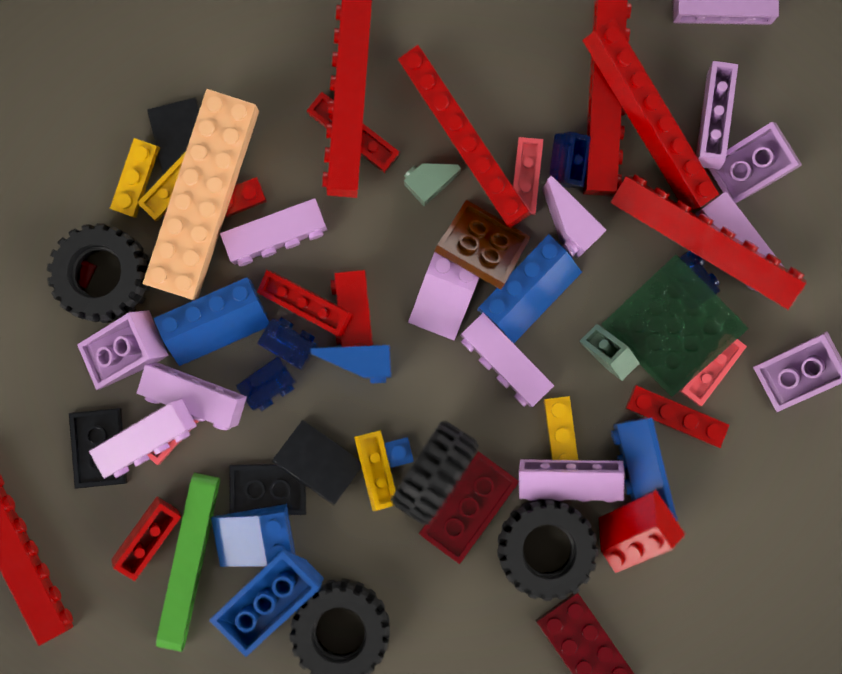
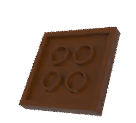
(482, 244)

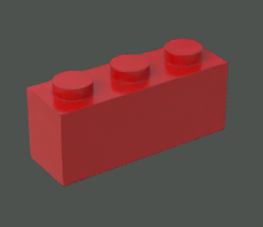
(353, 297)
(145, 538)

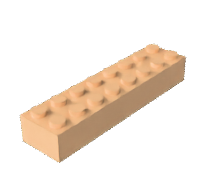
(201, 195)

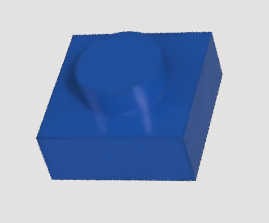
(399, 452)

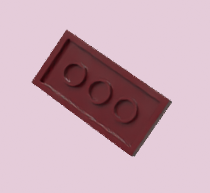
(469, 507)
(581, 639)

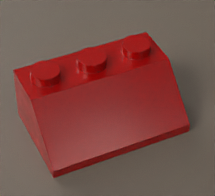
(638, 532)

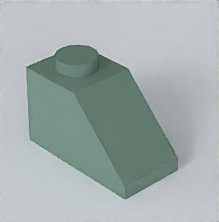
(430, 180)
(610, 352)

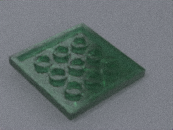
(675, 325)

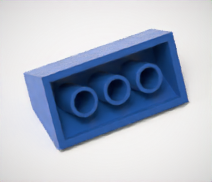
(531, 288)
(212, 321)
(642, 460)
(267, 601)

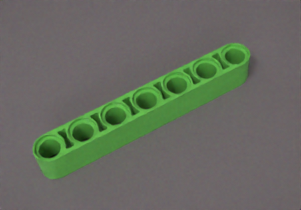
(188, 562)

